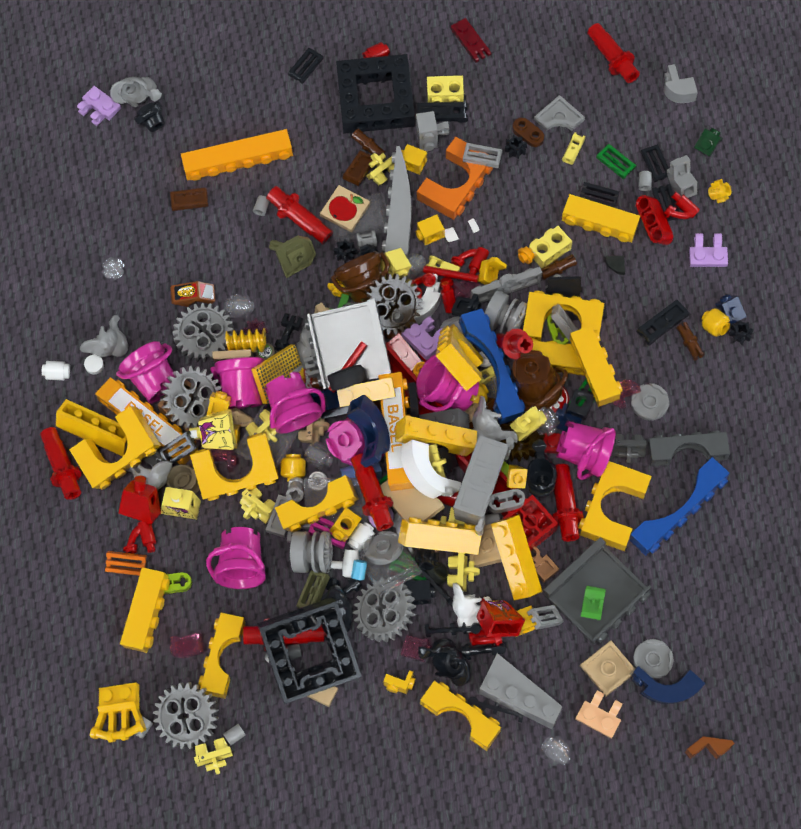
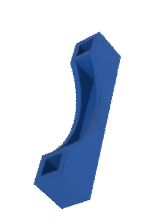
(477, 331)
(652, 532)

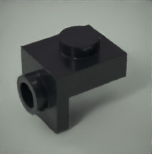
(465, 305)

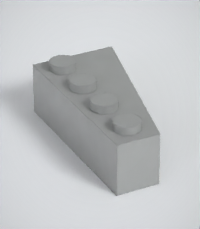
(517, 692)

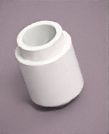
(56, 370)
(360, 536)

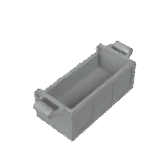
(480, 481)

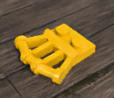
(118, 700)

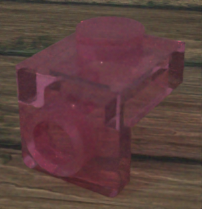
(464, 288)
(628, 388)
(225, 456)
(411, 645)
(186, 646)

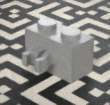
(428, 130)

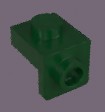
(708, 141)

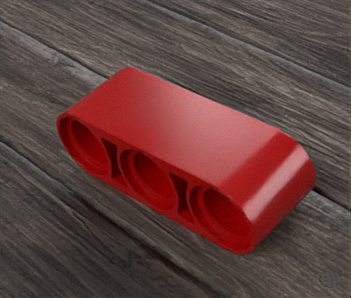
(657, 227)

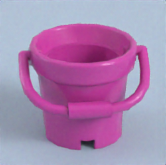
(148, 369)
(238, 381)
(439, 385)
(292, 403)
(345, 440)
(587, 448)
(239, 560)

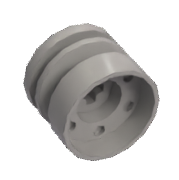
(503, 314)
(310, 552)

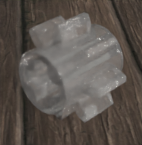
(113, 268)

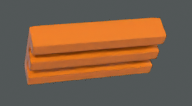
(122, 570)

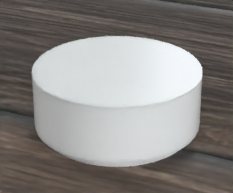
(94, 364)

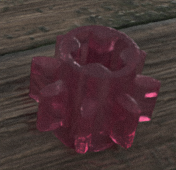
(255, 325)

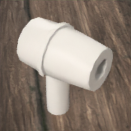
(347, 563)

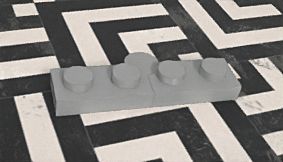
(508, 283)

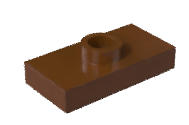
(358, 168)
(189, 199)

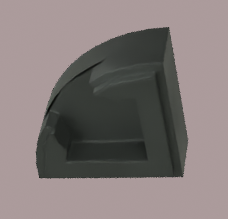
(616, 264)

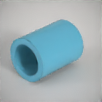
(359, 570)

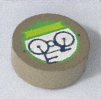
(268, 352)

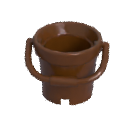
(359, 273)
(537, 380)

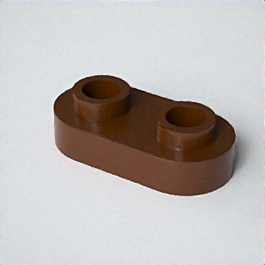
(528, 131)

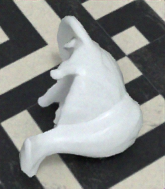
(465, 606)

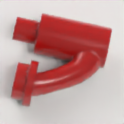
(688, 207)
(479, 254)
(427, 279)
(447, 294)
(147, 535)
(482, 639)

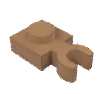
(544, 566)

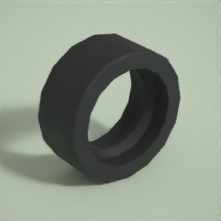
(346, 377)

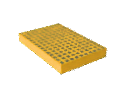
(275, 366)

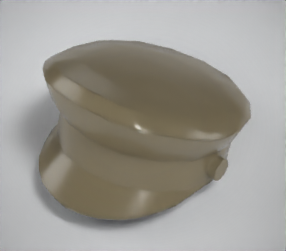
(183, 478)

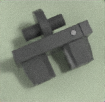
(629, 448)

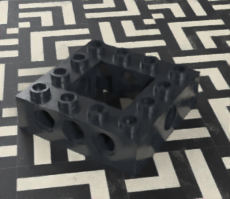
(375, 116)
(319, 677)

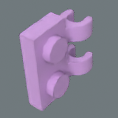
(99, 101)
(708, 256)
(420, 340)

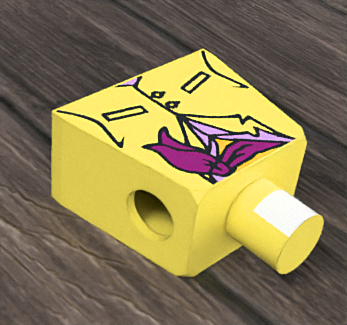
(216, 431)
(178, 503)

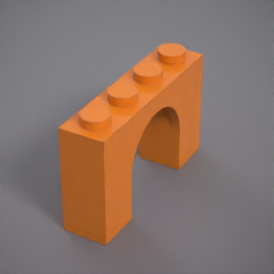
(452, 201)

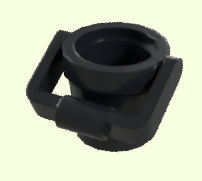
(150, 116)

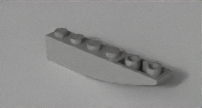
(400, 208)

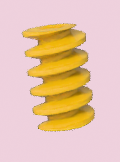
(245, 342)

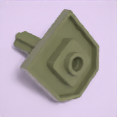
(293, 254)

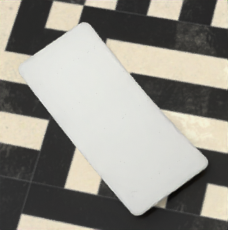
(451, 235)

